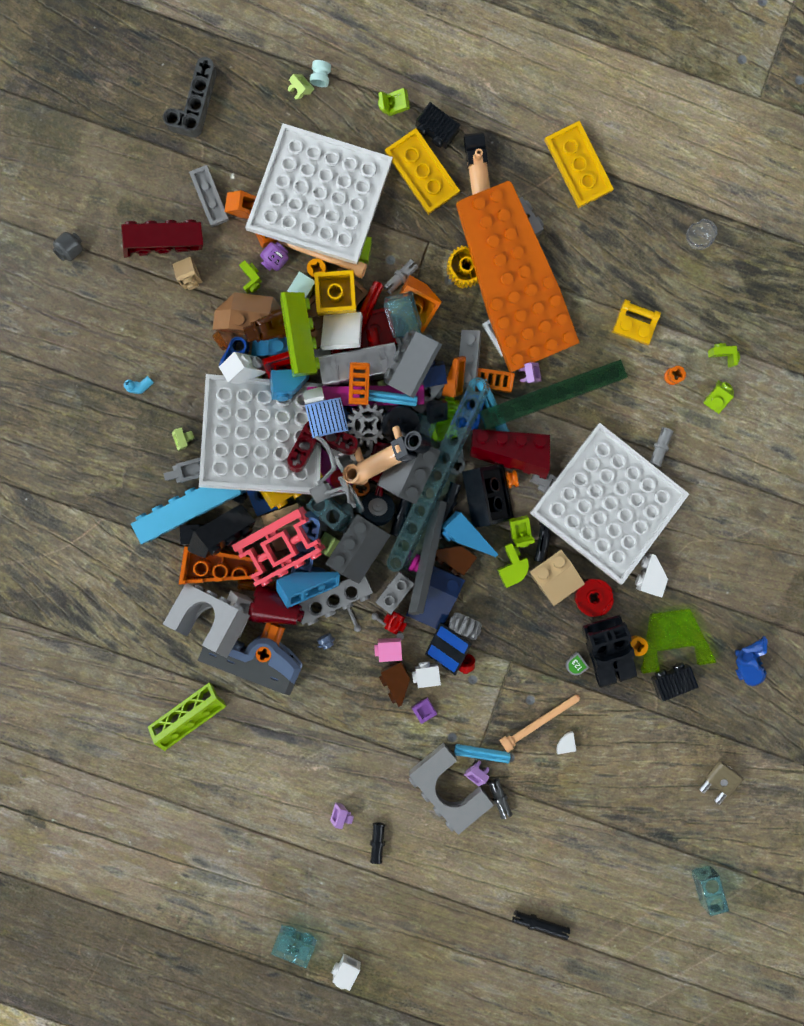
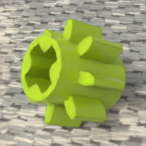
(452, 406)

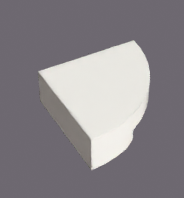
(566, 743)

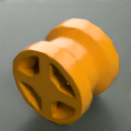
(319, 268)
(641, 642)

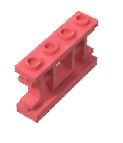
(271, 533)

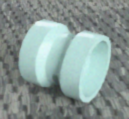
(320, 73)

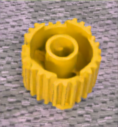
(461, 277)

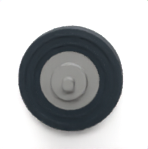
(378, 509)

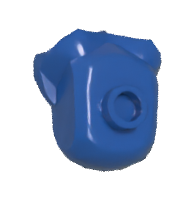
(750, 664)

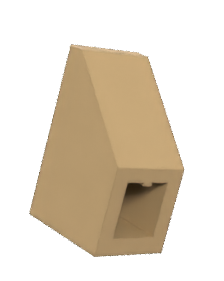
(187, 273)

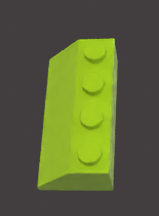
(298, 333)

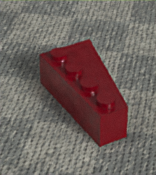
(161, 237)
(513, 450)

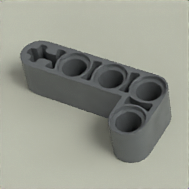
(195, 97)

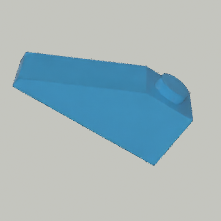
(463, 532)
(305, 585)

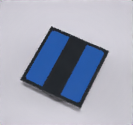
(448, 649)

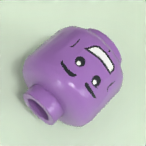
(274, 256)

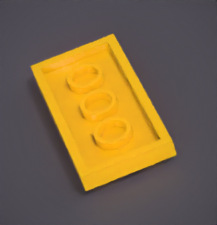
(578, 164)
(422, 171)

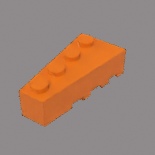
(221, 567)

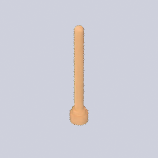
(359, 269)
(509, 742)

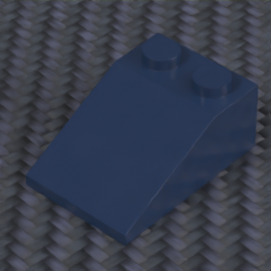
(441, 597)

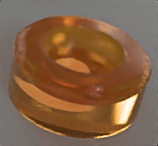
(220, 341)

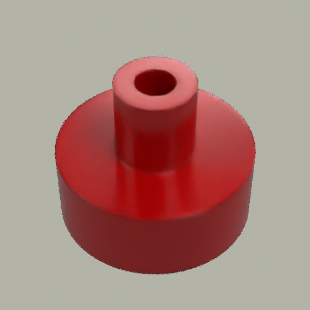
(334, 478)
(468, 664)

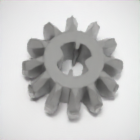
(465, 626)

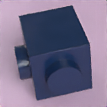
(435, 375)

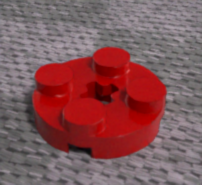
(605, 597)

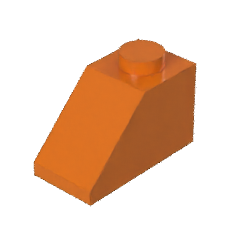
(239, 203)

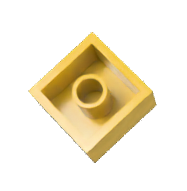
(335, 292)

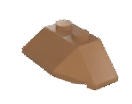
(241, 310)

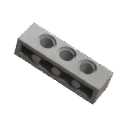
(328, 609)

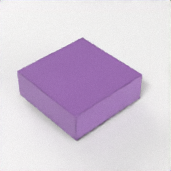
(424, 710)

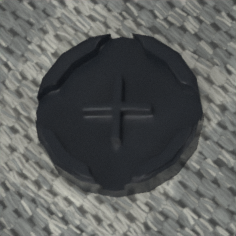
(402, 417)

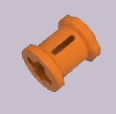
(669, 377)

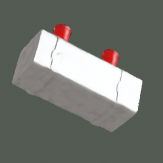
(336, 366)

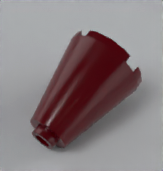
(270, 608)

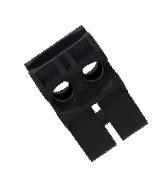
(610, 650)

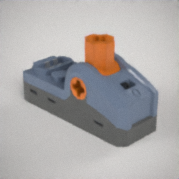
(275, 671)

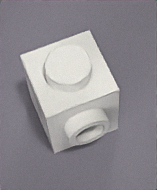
(426, 675)
(346, 972)

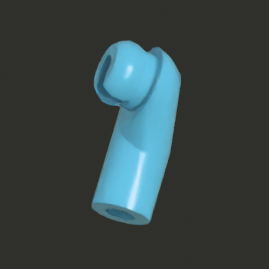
(138, 387)

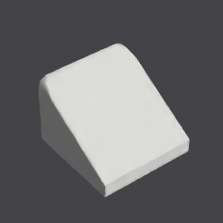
(313, 395)

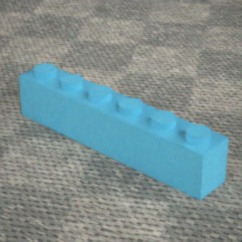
(180, 511)

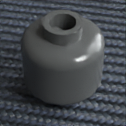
(67, 246)

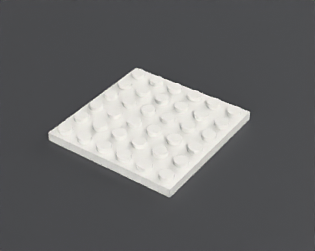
(319, 194)
(251, 438)
(609, 503)

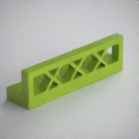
(187, 721)

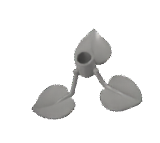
(324, 491)

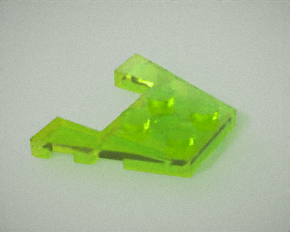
(673, 631)

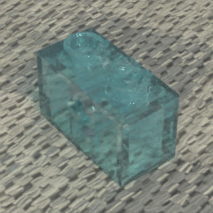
(297, 954)

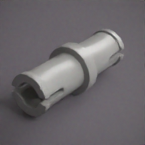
(400, 276)
(661, 447)

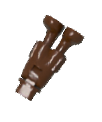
(267, 327)

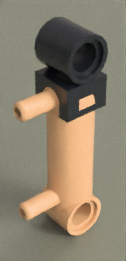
(477, 161)
(401, 450)

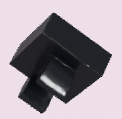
(437, 411)

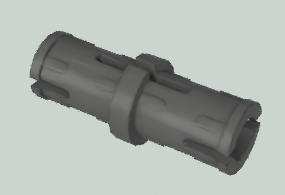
(500, 798)

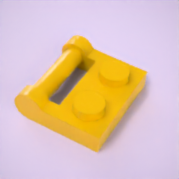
(634, 328)

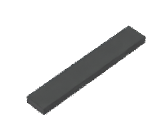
(427, 559)

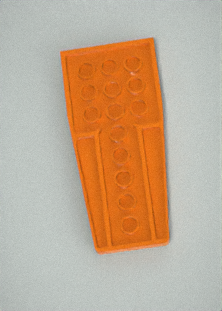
(515, 278)

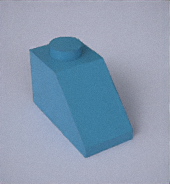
(269, 347)
(284, 385)

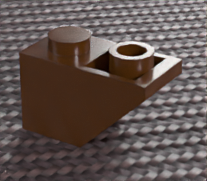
(456, 557)
(397, 680)

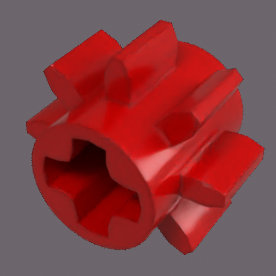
(395, 622)

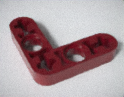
(306, 436)

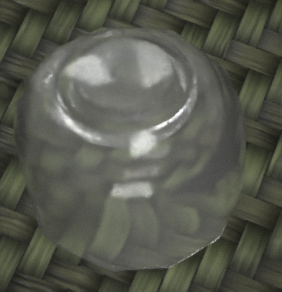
(701, 234)

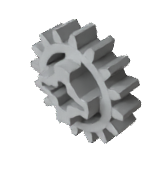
(362, 429)

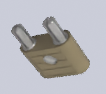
(724, 779)

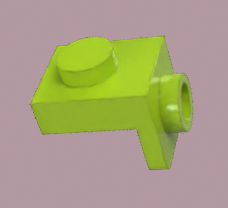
(394, 102)
(251, 271)
(722, 350)
(719, 396)
(441, 429)
(521, 531)

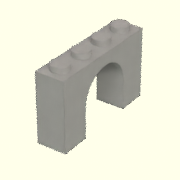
(227, 622)
(457, 814)

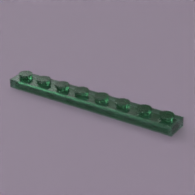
(553, 395)

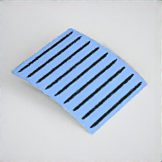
(326, 417)

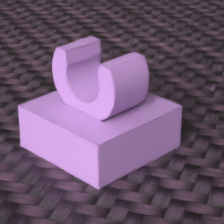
(532, 373)
(476, 775)
(340, 816)

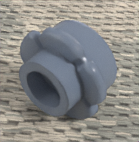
(325, 641)

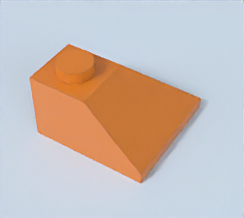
(425, 299)

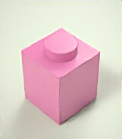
(388, 649)

